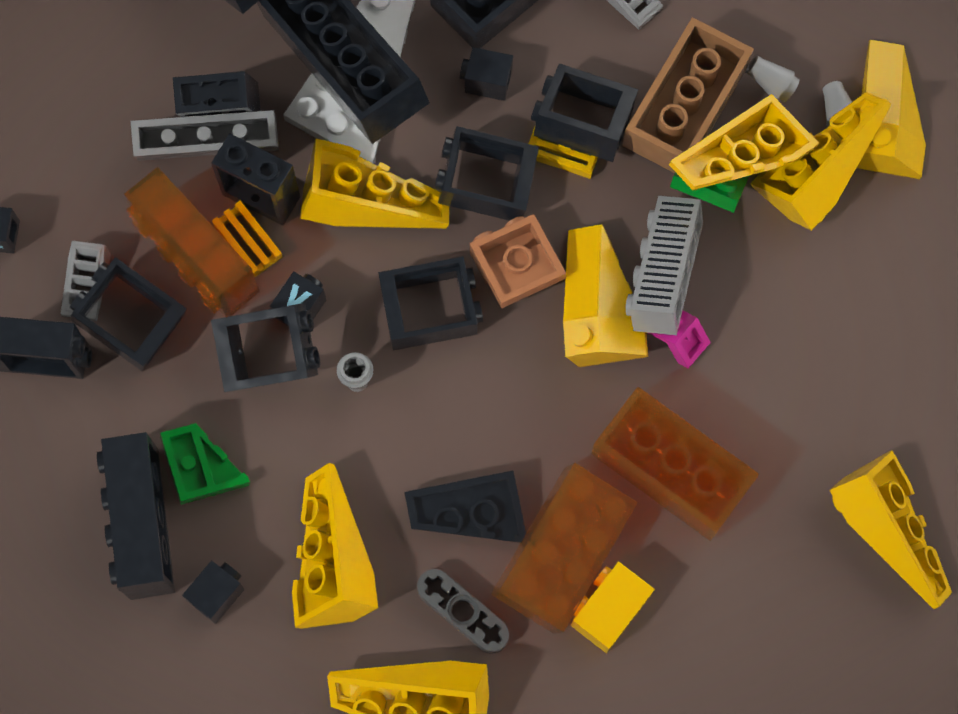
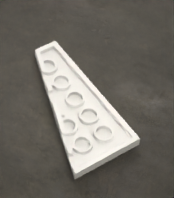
(318, 112)

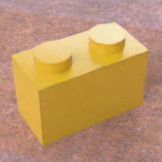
(611, 606)

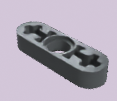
(447, 586)

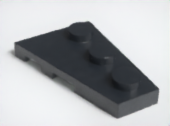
(470, 507)

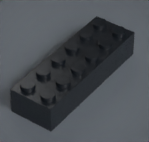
(349, 61)

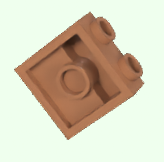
(516, 260)

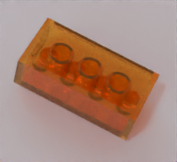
(191, 244)
(674, 463)
(564, 548)

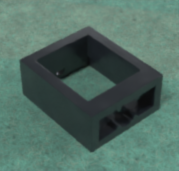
(215, 93)
(578, 134)
(494, 147)
(251, 172)
(424, 274)
(104, 277)
(43, 348)
(231, 352)

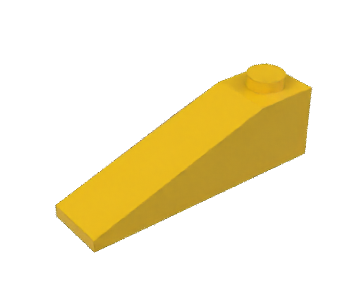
(899, 141)
(747, 145)
(816, 181)
(357, 193)
(596, 303)
(880, 511)
(335, 568)
(412, 689)

